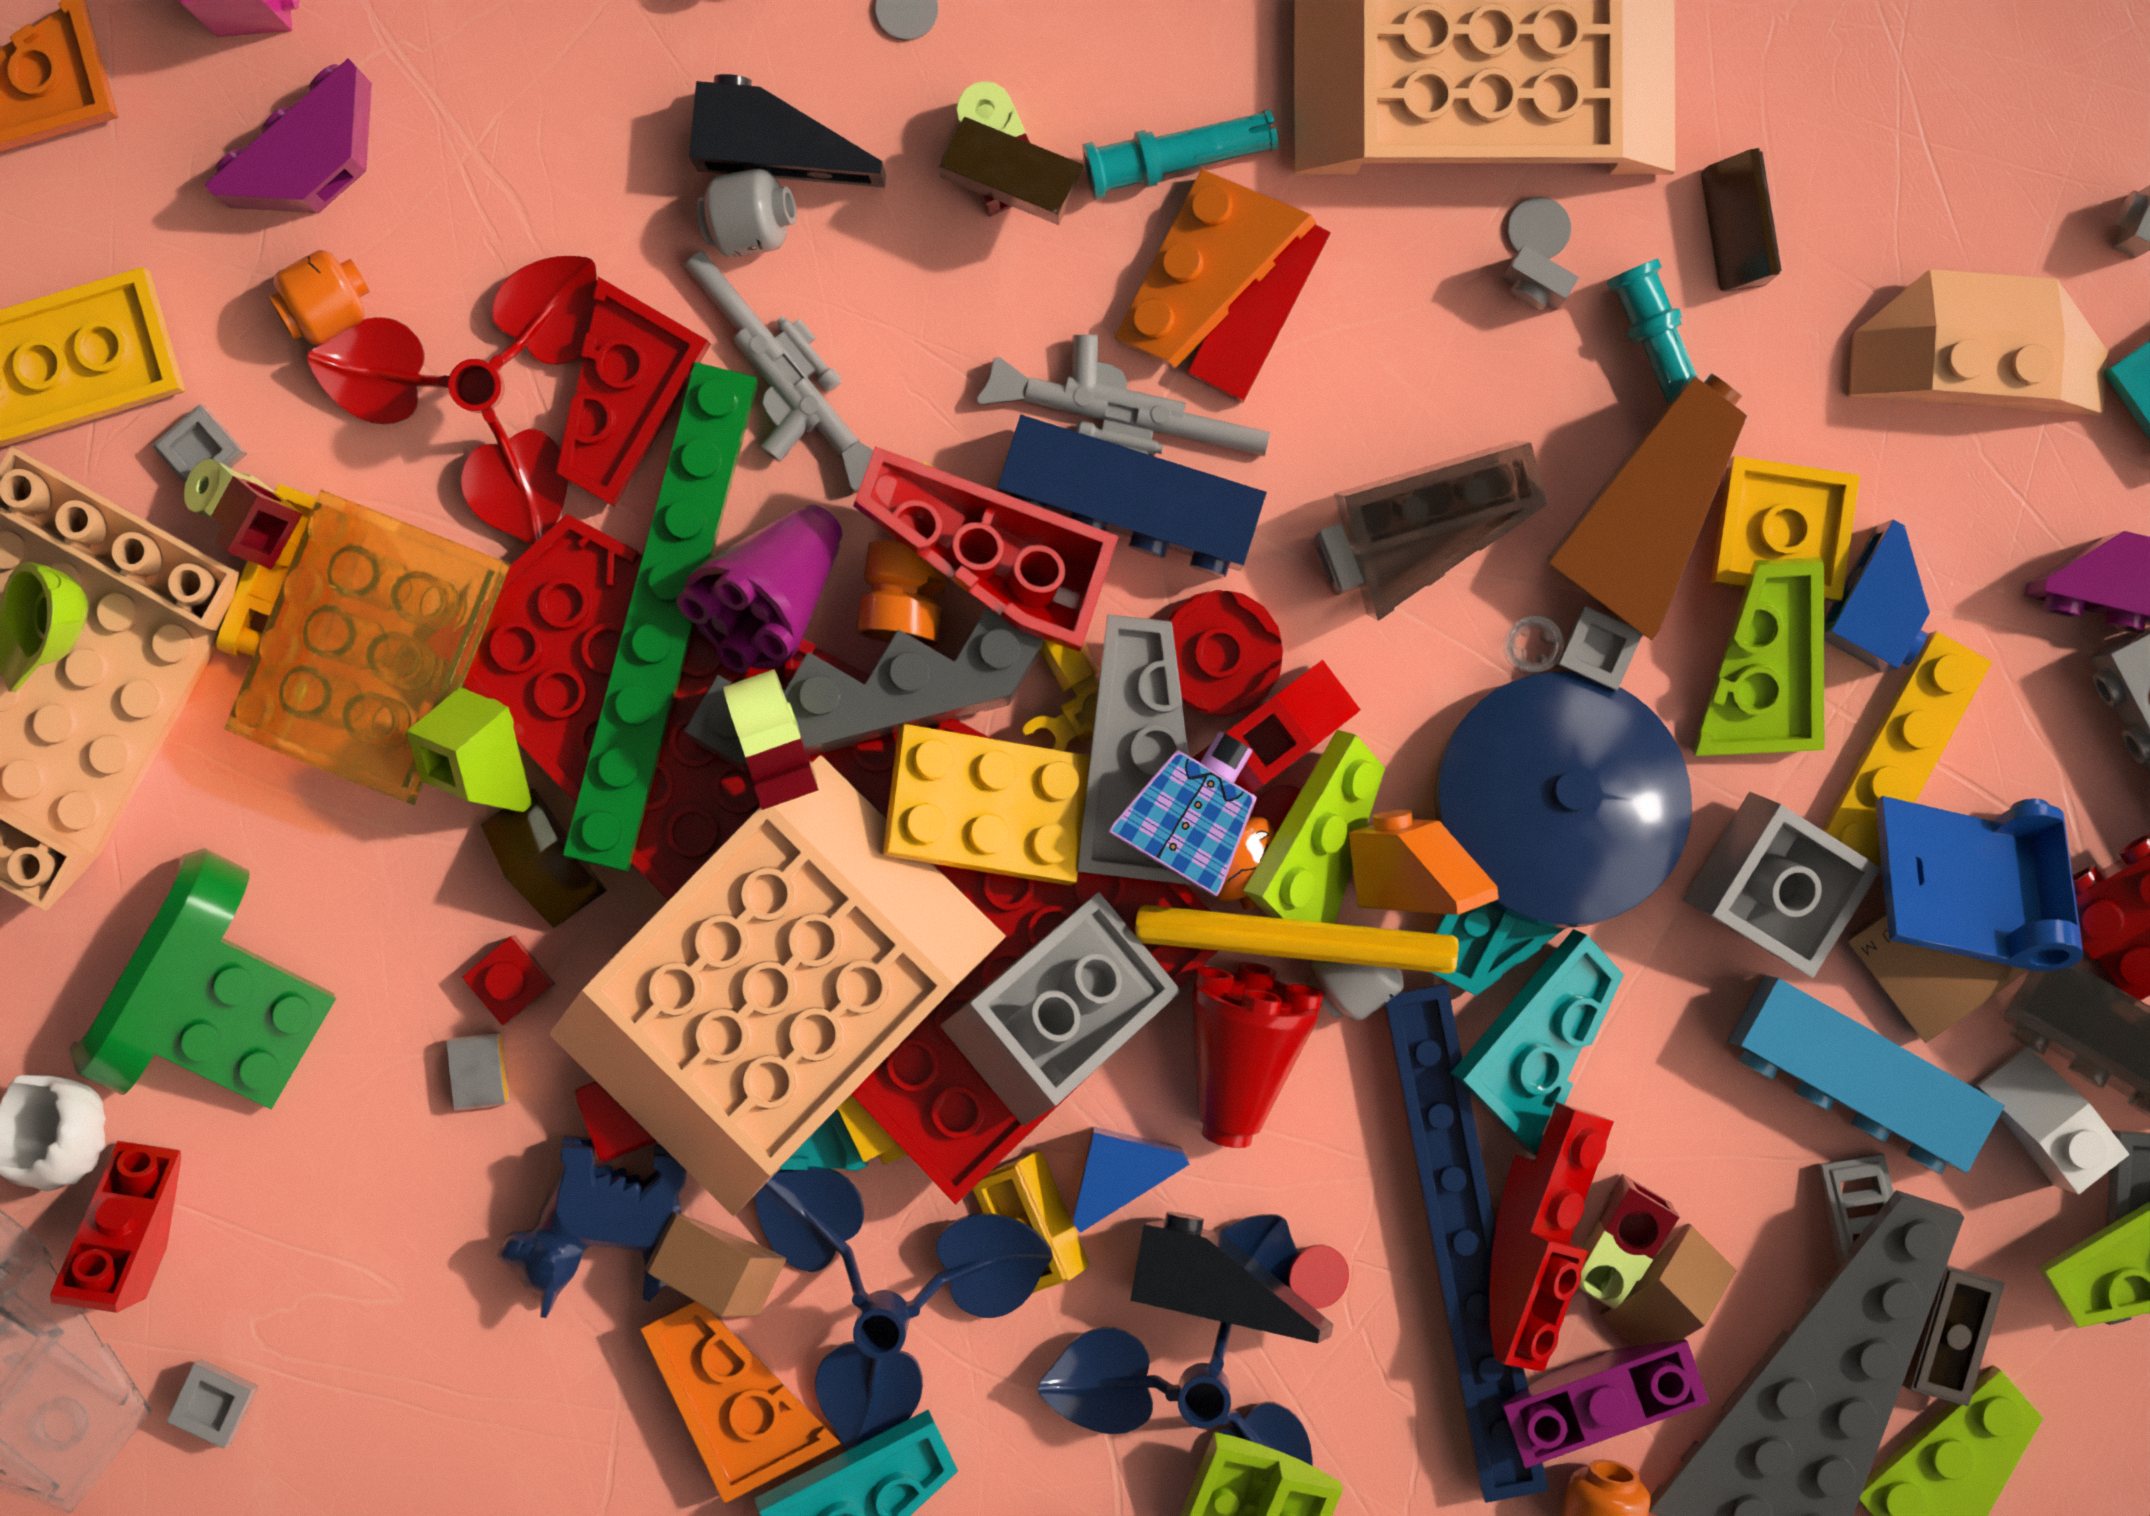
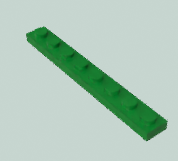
(655, 630)

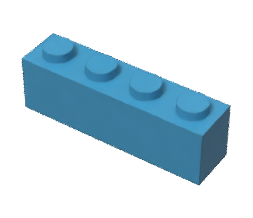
(1865, 1074)

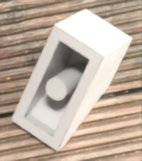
(2053, 1122)

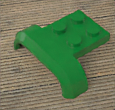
(203, 997)

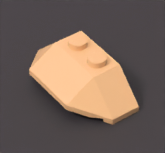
(1981, 345)

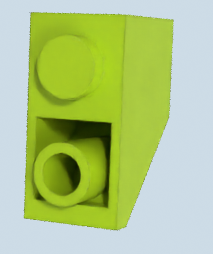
(471, 751)

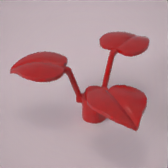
(509, 483)

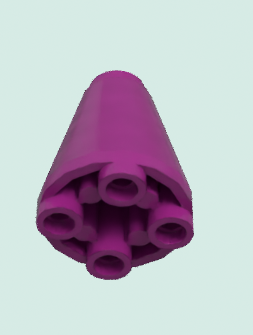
(763, 589)

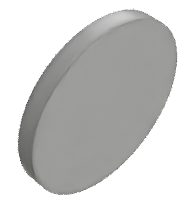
(906, 18)
(1539, 225)

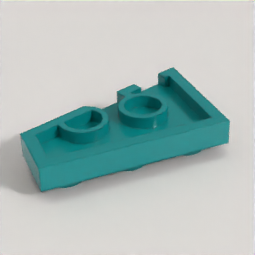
(1534, 1043)
(876, 1478)

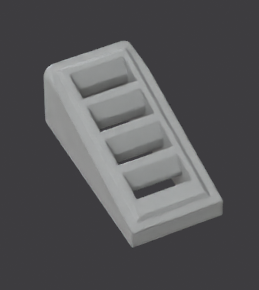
(1836, 1203)

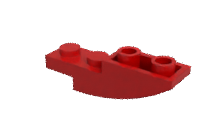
(1532, 1253)

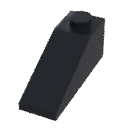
(750, 128)
(1215, 1279)

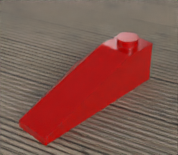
(1005, 552)

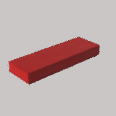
(1243, 339)

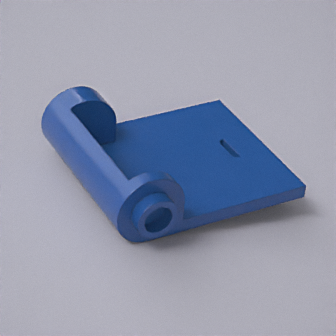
(1980, 883)

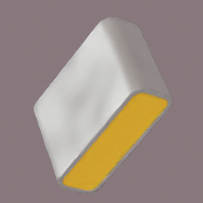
(477, 1071)

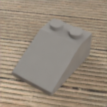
(1061, 1010)

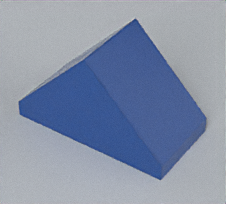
(1119, 1171)

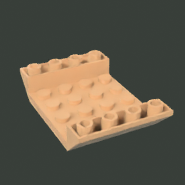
(1484, 83)
(96, 718)
(773, 986)

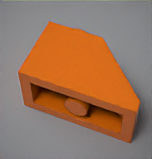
(1415, 867)

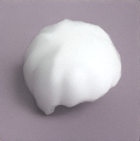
(49, 1131)

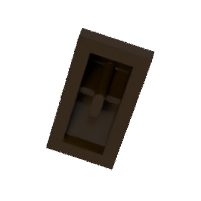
(532, 859)

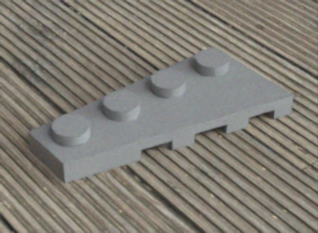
(1133, 737)

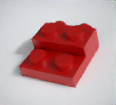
(2116, 916)

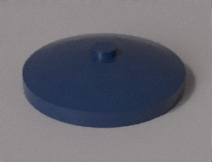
(1565, 798)

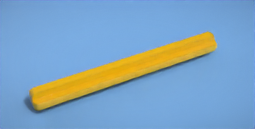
(1297, 939)

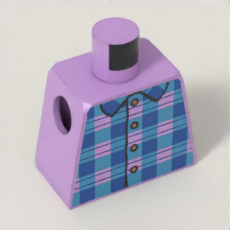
(1192, 814)

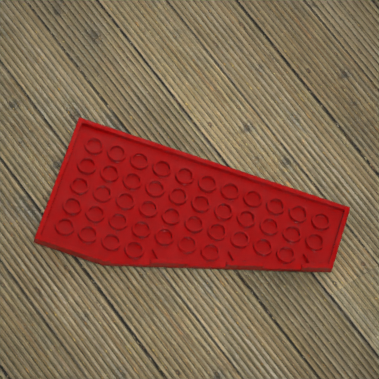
(551, 664)

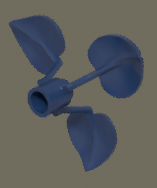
(870, 1381)
(1106, 1385)

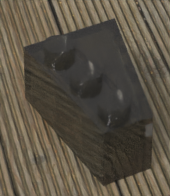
(1434, 517)
(2090, 1026)

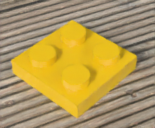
(1784, 514)

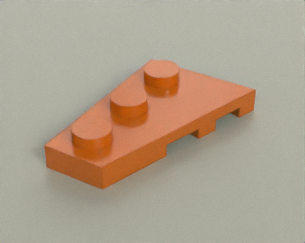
(53, 78)
(1206, 261)
(731, 1402)

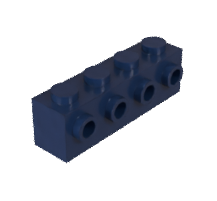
(1133, 495)

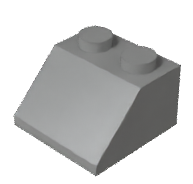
(1782, 883)

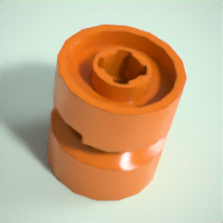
(900, 595)

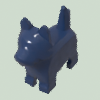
(594, 1209)

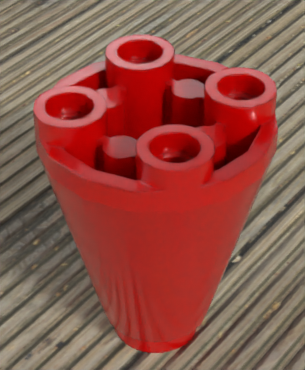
(1246, 1046)

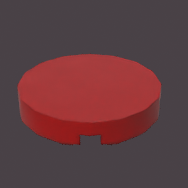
(1225, 652)

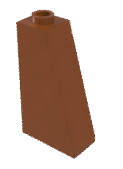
(1649, 513)

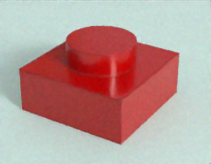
(508, 980)

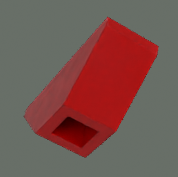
(1290, 725)
(122, 1231)

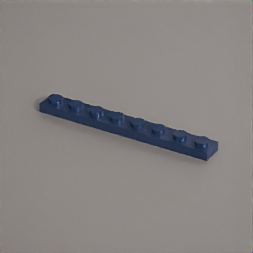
(1459, 1228)

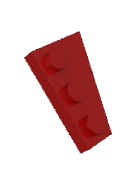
(625, 390)

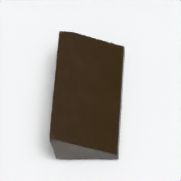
(1010, 170)
(1741, 221)
(1954, 1336)

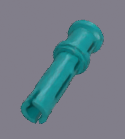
(1149, 157)
(1654, 324)

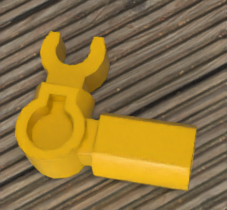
(1075, 672)

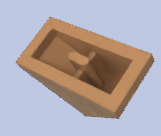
(715, 1267)
(1674, 1293)

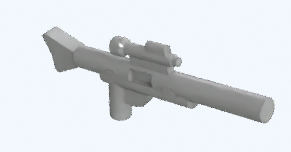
(785, 366)
(1128, 415)

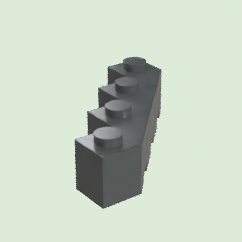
(906, 687)

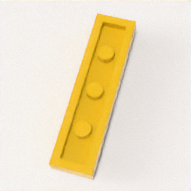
(1907, 740)

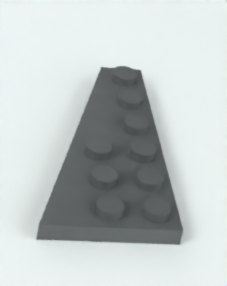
(1822, 1394)

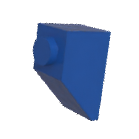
(1881, 603)

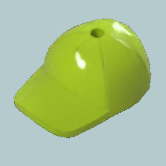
(38, 620)

